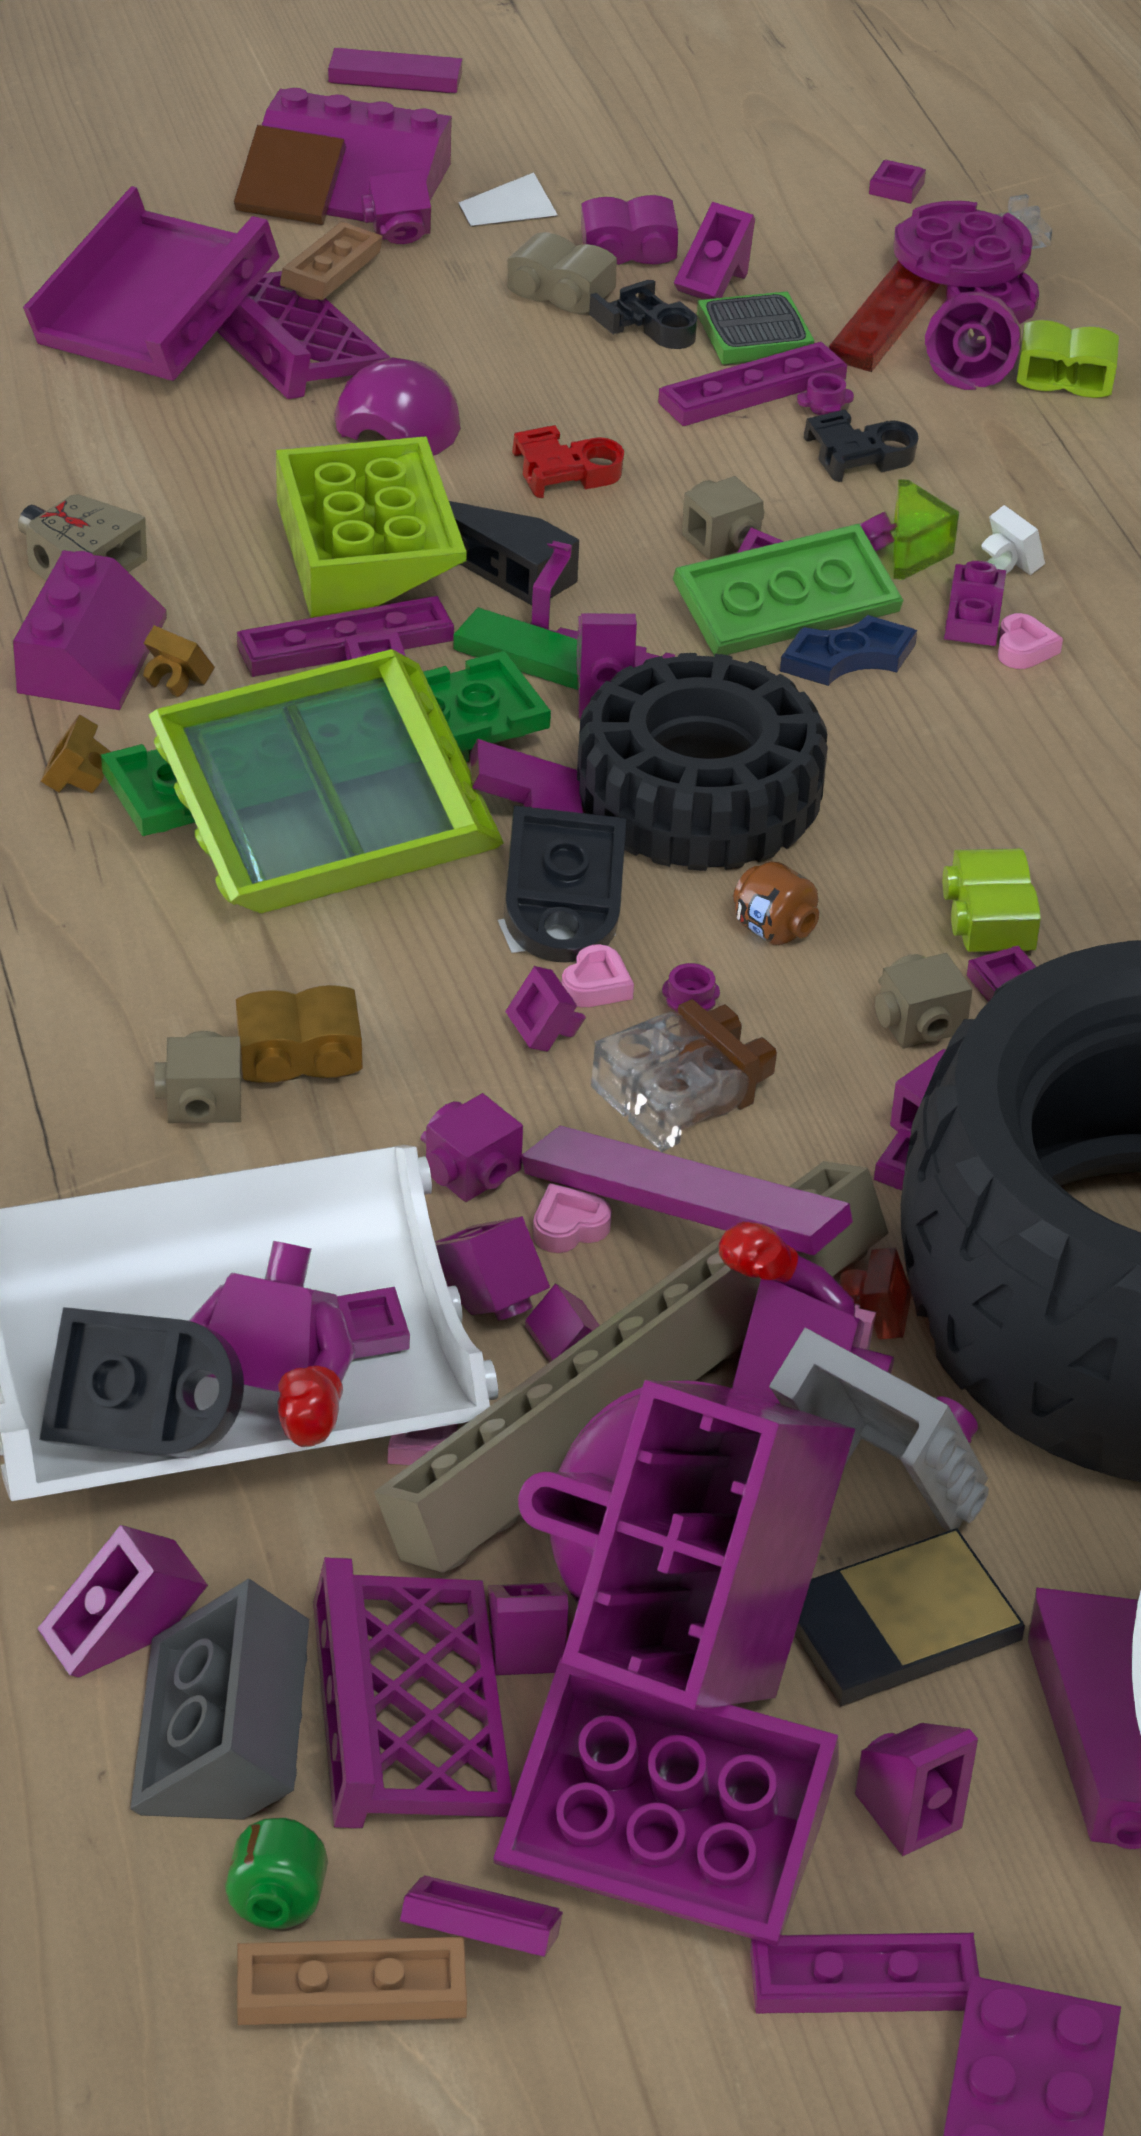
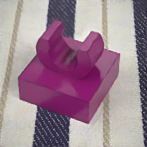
(544, 1010)

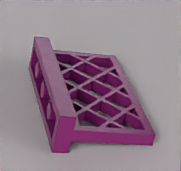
(272, 343)
(351, 1708)

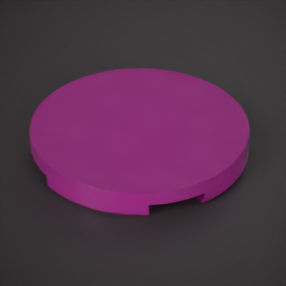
(962, 245)

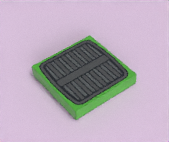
(753, 326)

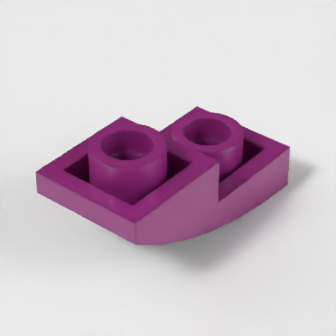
(975, 603)

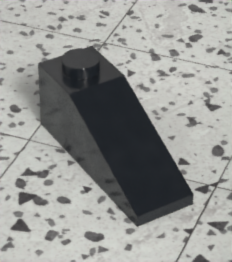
(512, 548)

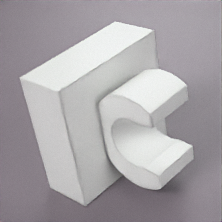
(1013, 542)

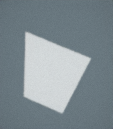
(509, 202)

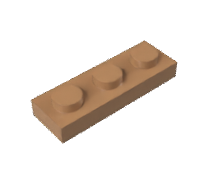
(330, 261)
(351, 1980)

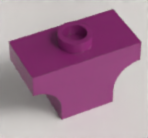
(603, 649)

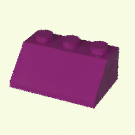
(86, 633)

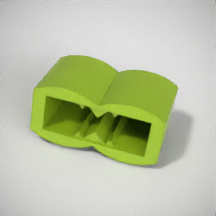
(1069, 359)
(992, 899)

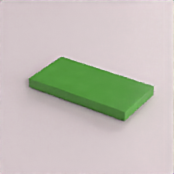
(787, 586)

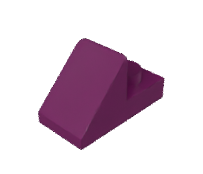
(717, 253)

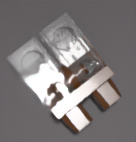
(680, 1070)

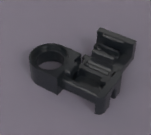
(666, 324)
(849, 447)

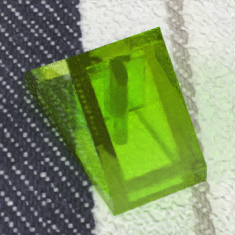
(923, 531)

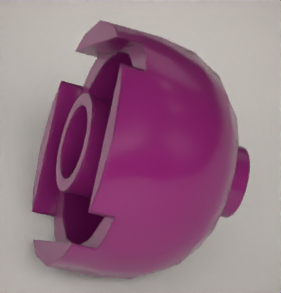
(963, 358)

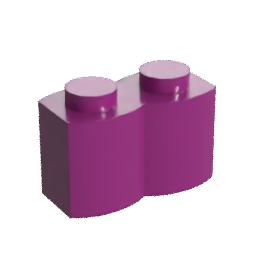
(634, 229)

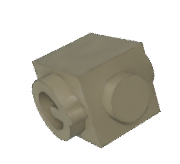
(720, 516)
(922, 999)
(201, 1078)

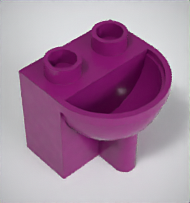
(689, 1537)

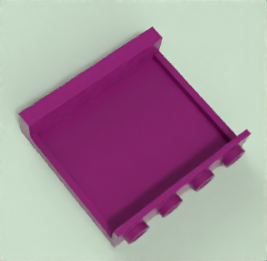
(149, 288)

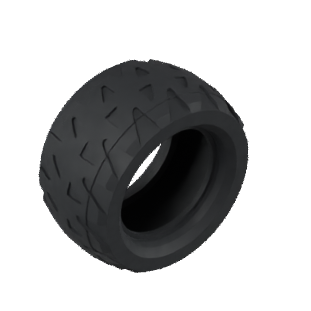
(1015, 1274)

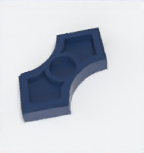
(832, 653)

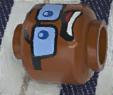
(776, 903)

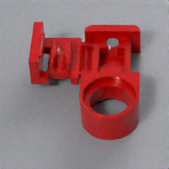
(552, 463)

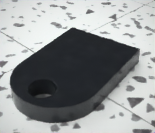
(563, 873)
(133, 1382)

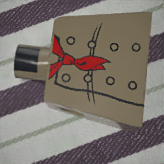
(82, 526)

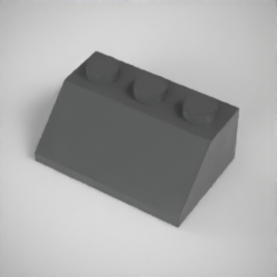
(222, 1709)

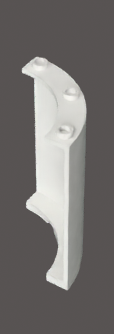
(178, 1241)

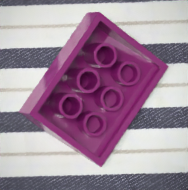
(375, 139)
(670, 1804)

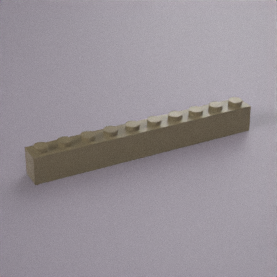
(669, 1333)

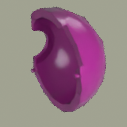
(399, 402)

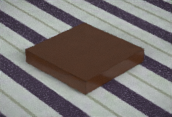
(290, 174)

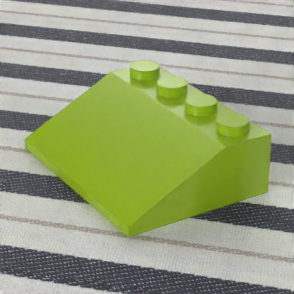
(365, 521)

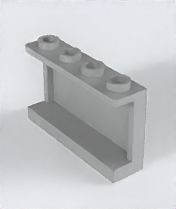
(891, 1416)

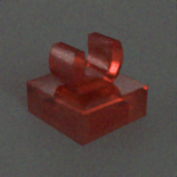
(882, 1291)

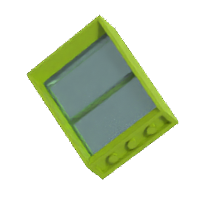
(323, 781)

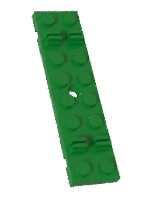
(481, 702)

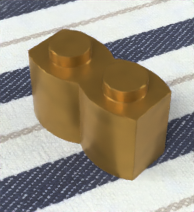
(299, 1034)

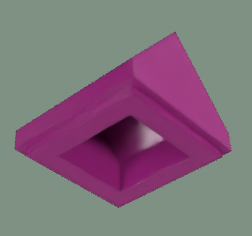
(559, 1322)

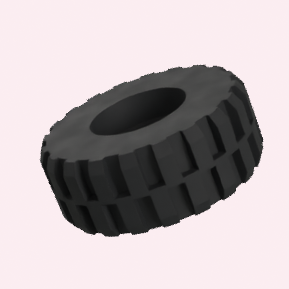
(703, 760)

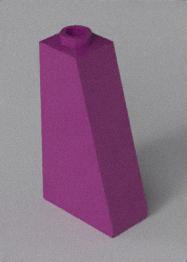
(1086, 1675)

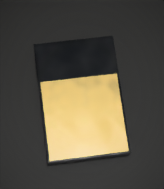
(903, 1616)

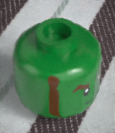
(278, 1868)

